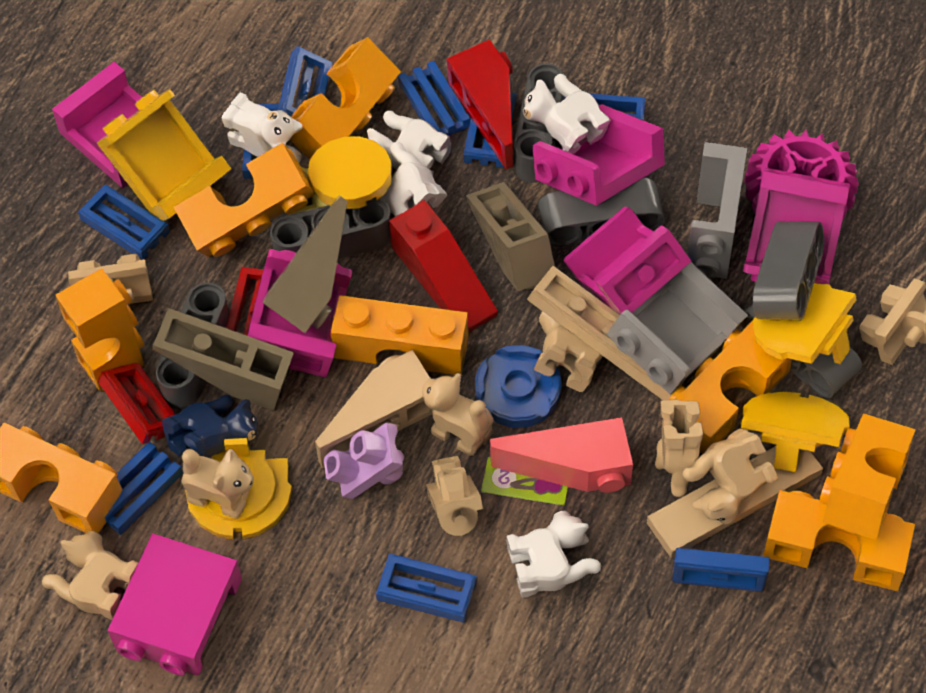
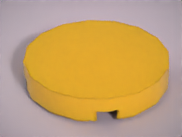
(350, 168)

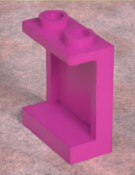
(93, 107)
(607, 166)
(797, 198)
(626, 261)
(311, 349)
(173, 604)

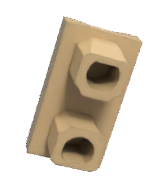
(129, 270)
(902, 325)
(454, 496)

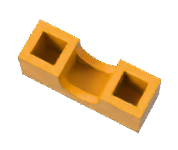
(363, 79)
(278, 189)
(102, 324)
(370, 326)
(738, 365)
(866, 475)
(83, 490)
(799, 530)

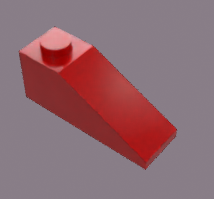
(483, 86)
(439, 264)

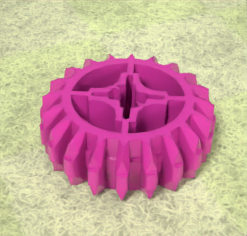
(804, 157)

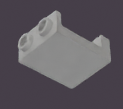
(718, 186)
(677, 327)

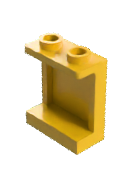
(160, 154)

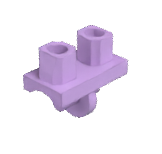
(366, 462)

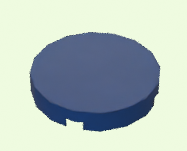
(514, 390)

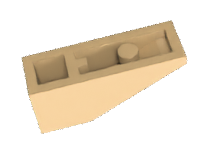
(387, 395)

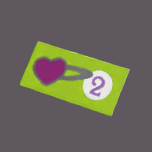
(521, 486)

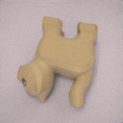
(567, 350)
(457, 414)
(679, 441)
(734, 473)
(220, 482)
(100, 575)

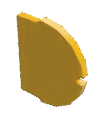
(819, 331)
(794, 424)
(265, 503)

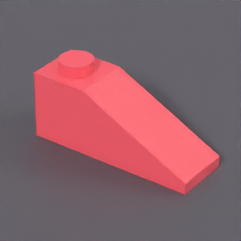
(574, 456)

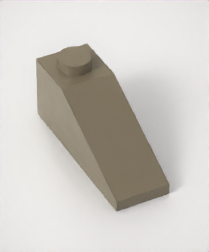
(513, 235)
(308, 279)
(225, 357)

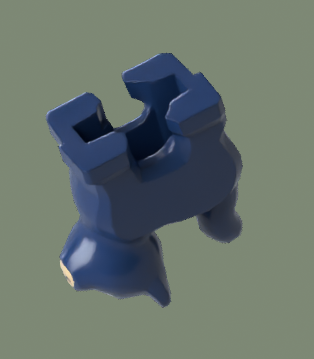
(205, 429)

